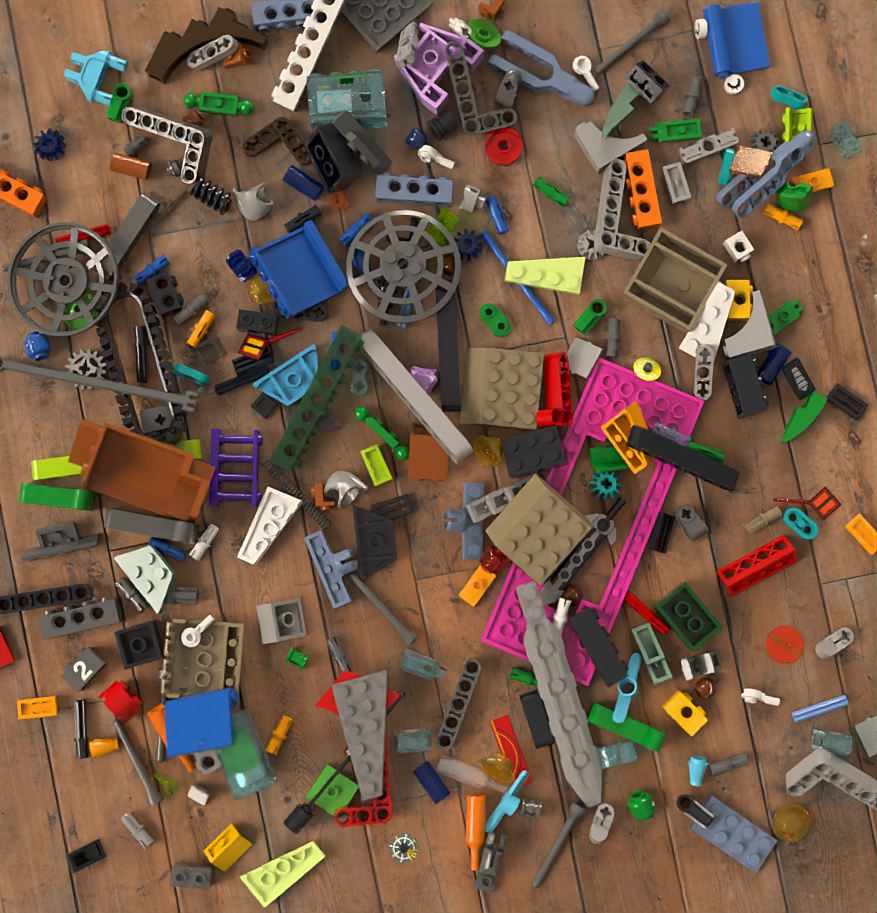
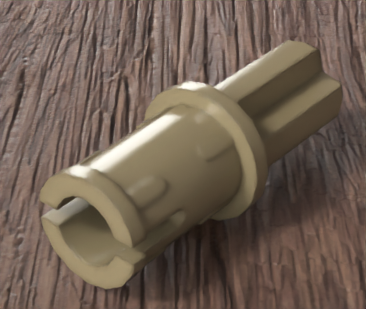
(763, 520)

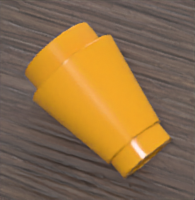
(101, 747)

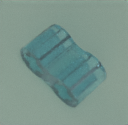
(845, 140)
(359, 378)
(617, 754)

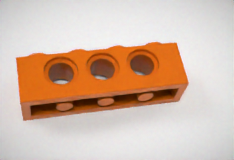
(641, 161)
(32, 205)

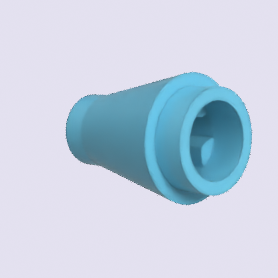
(697, 769)

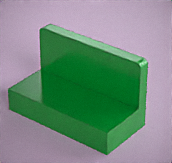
(606, 459)

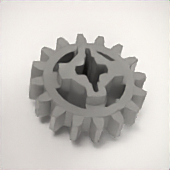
(87, 362)

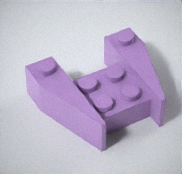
(431, 65)

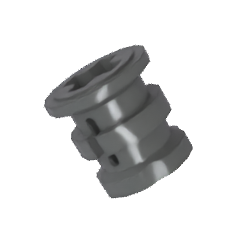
(531, 809)

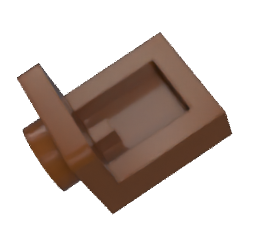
(492, 12)
(241, 56)
(317, 494)

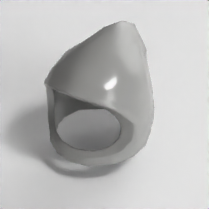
(253, 202)
(347, 486)

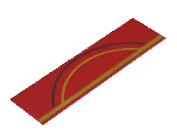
(509, 746)

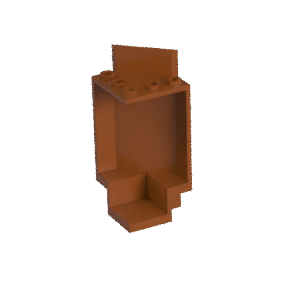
(140, 471)

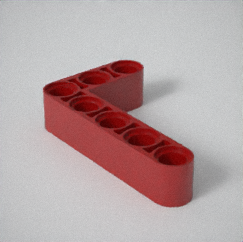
(372, 809)

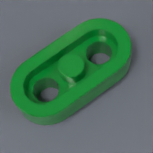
(494, 320)

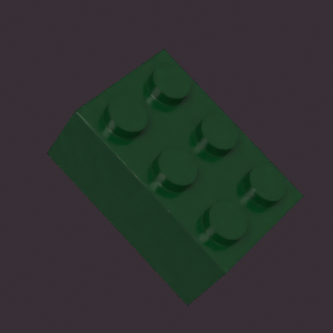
(687, 616)

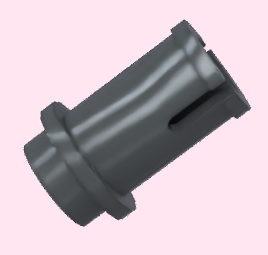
(135, 145)

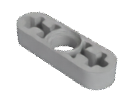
(203, 52)
(709, 358)

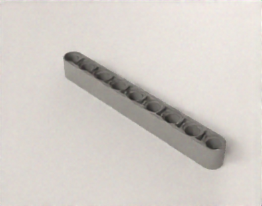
(415, 397)

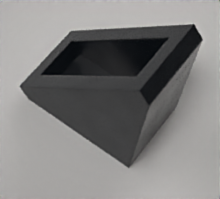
(85, 855)

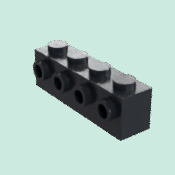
(598, 646)

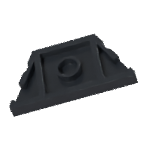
(374, 540)

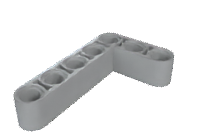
(612, 216)
(827, 766)

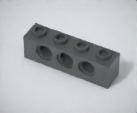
(51, 629)

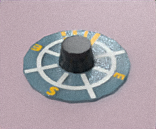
(403, 848)

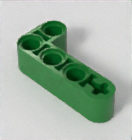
(57, 497)
(629, 728)

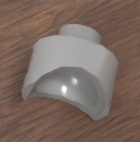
(472, 199)

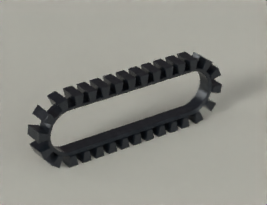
(156, 332)

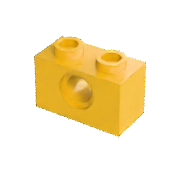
(744, 290)
(691, 723)

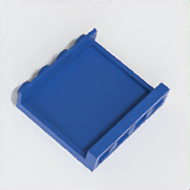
(299, 270)

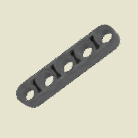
(130, 232)
(451, 711)

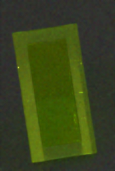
(449, 221)

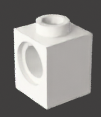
(742, 240)

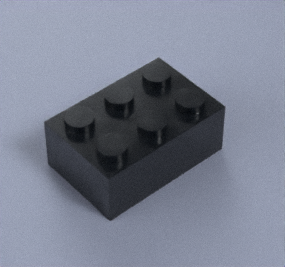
(332, 158)
(745, 386)
(534, 452)

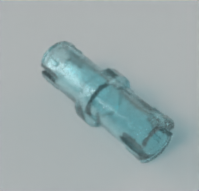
(671, 434)

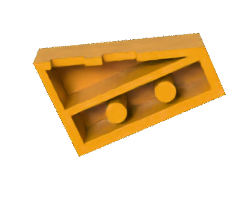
(617, 432)

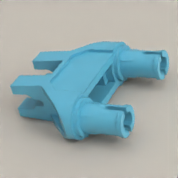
(93, 74)

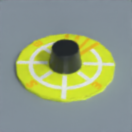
(647, 369)

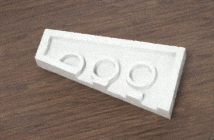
(710, 322)
(269, 521)

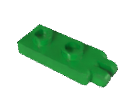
(676, 131)
(784, 315)

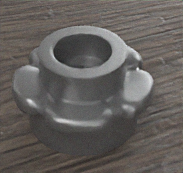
(173, 168)

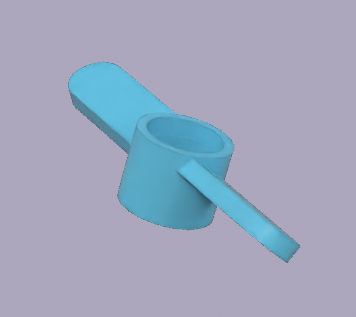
(624, 699)
(507, 804)

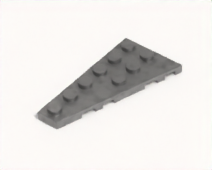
(363, 718)

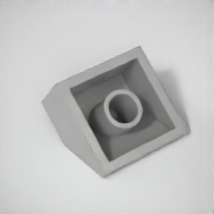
(281, 621)

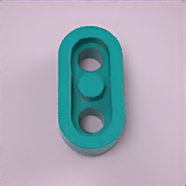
(785, 95)
(724, 175)
(183, 372)
(800, 522)

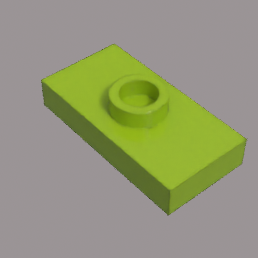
(376, 465)

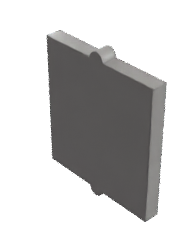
(583, 357)
(868, 735)

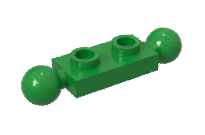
(218, 103)
(362, 414)

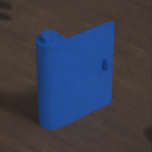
(736, 39)
(199, 722)

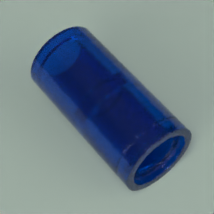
(303, 183)
(772, 365)
(431, 782)

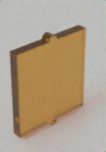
(750, 162)

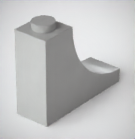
(603, 151)
(755, 335)

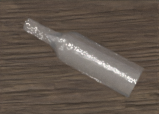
(467, 774)

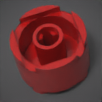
(121, 702)

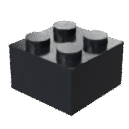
(139, 644)

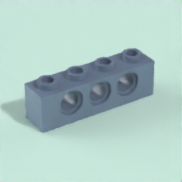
(263, 9)
(422, 197)

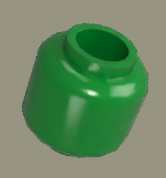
(641, 805)

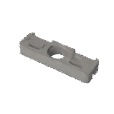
(407, 45)
(697, 151)

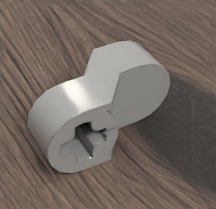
(841, 637)
(605, 815)

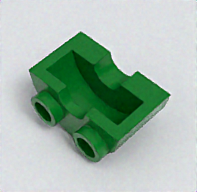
(794, 197)

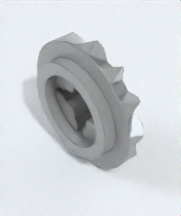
(582, 245)

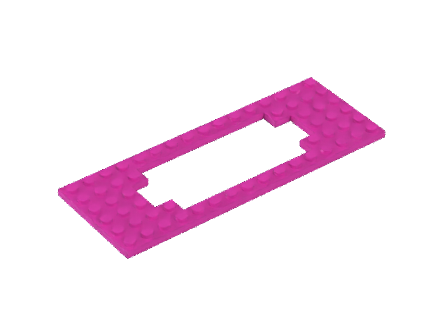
(605, 395)

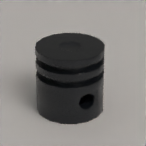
(442, 125)

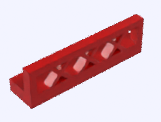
(760, 568)

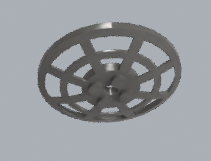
(54, 275)
(403, 277)

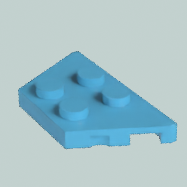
(291, 379)

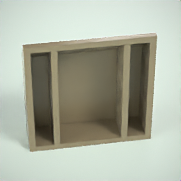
(672, 264)
(501, 388)
(538, 529)

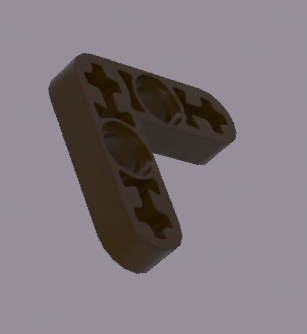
(277, 134)

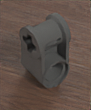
(509, 88)
(692, 525)

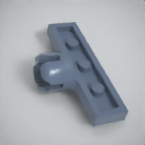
(471, 532)
(331, 567)

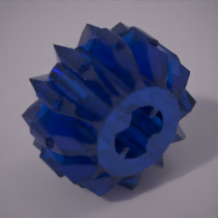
(56, 142)
(475, 244)
(241, 265)

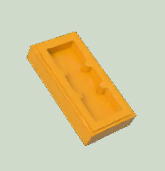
(818, 180)
(863, 533)
(476, 586)
(37, 707)

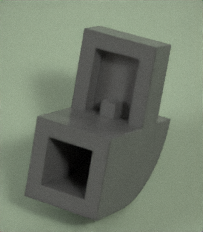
(700, 664)

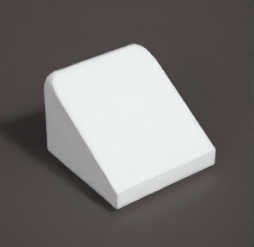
(199, 794)

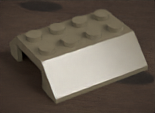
(207, 666)

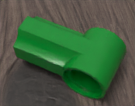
(119, 104)
(589, 317)

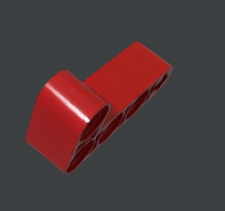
(557, 392)

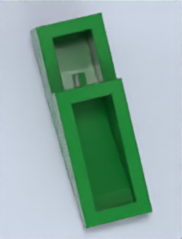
(803, 417)

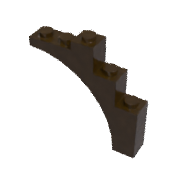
(175, 49)

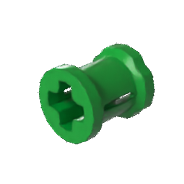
(296, 658)

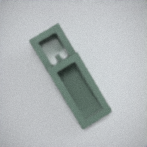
(620, 110)
(652, 655)

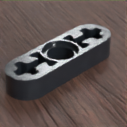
(313, 318)

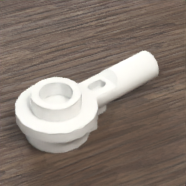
(582, 66)
(429, 154)
(192, 636)
(753, 695)

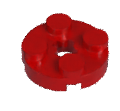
(493, 150)

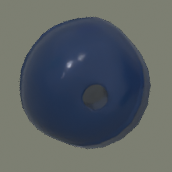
(416, 139)

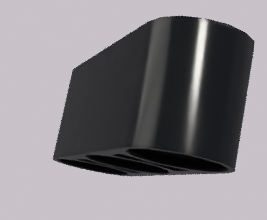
(536, 719)

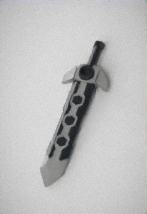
(581, 553)

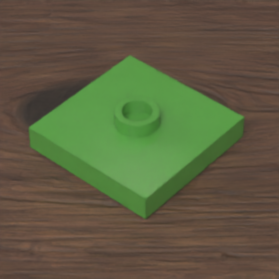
(336, 794)

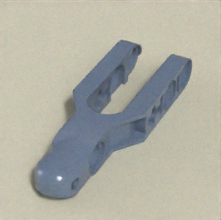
(560, 83)
(780, 164)

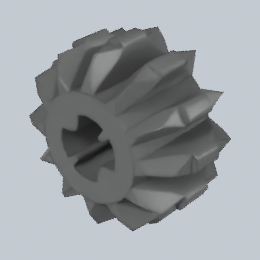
(762, 136)

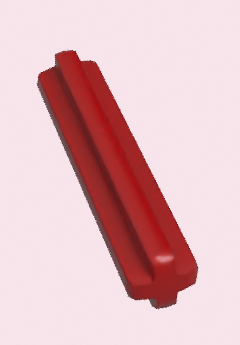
(102, 230)
(646, 613)

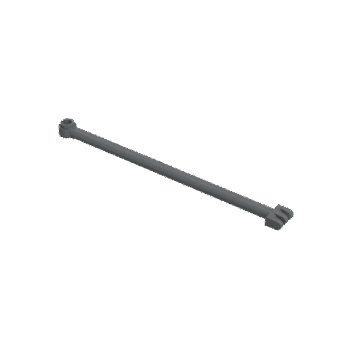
(103, 384)

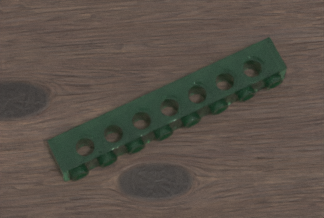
(281, 456)

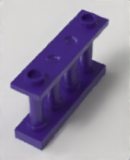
(218, 458)

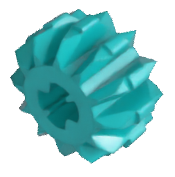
(600, 488)

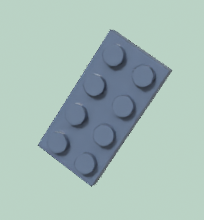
(736, 835)

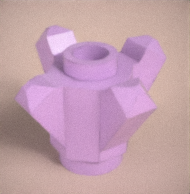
(425, 378)

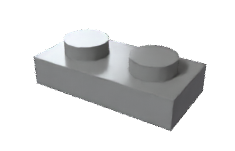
(676, 183)

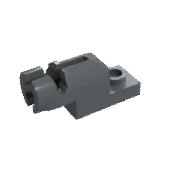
(490, 863)

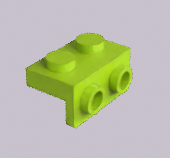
(796, 122)

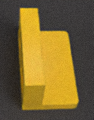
(227, 848)

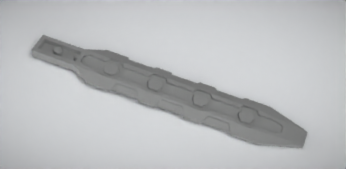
(560, 697)

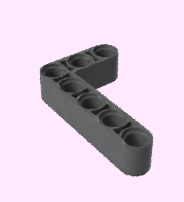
(468, 96)
(174, 132)
(151, 526)

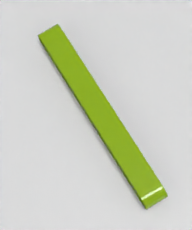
(61, 468)

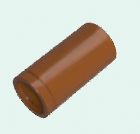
(130, 166)

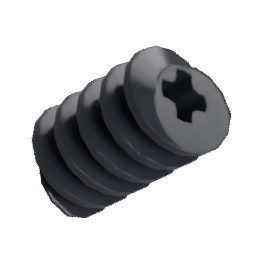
(210, 195)

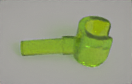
(165, 783)

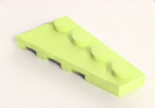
(550, 274)
(279, 874)

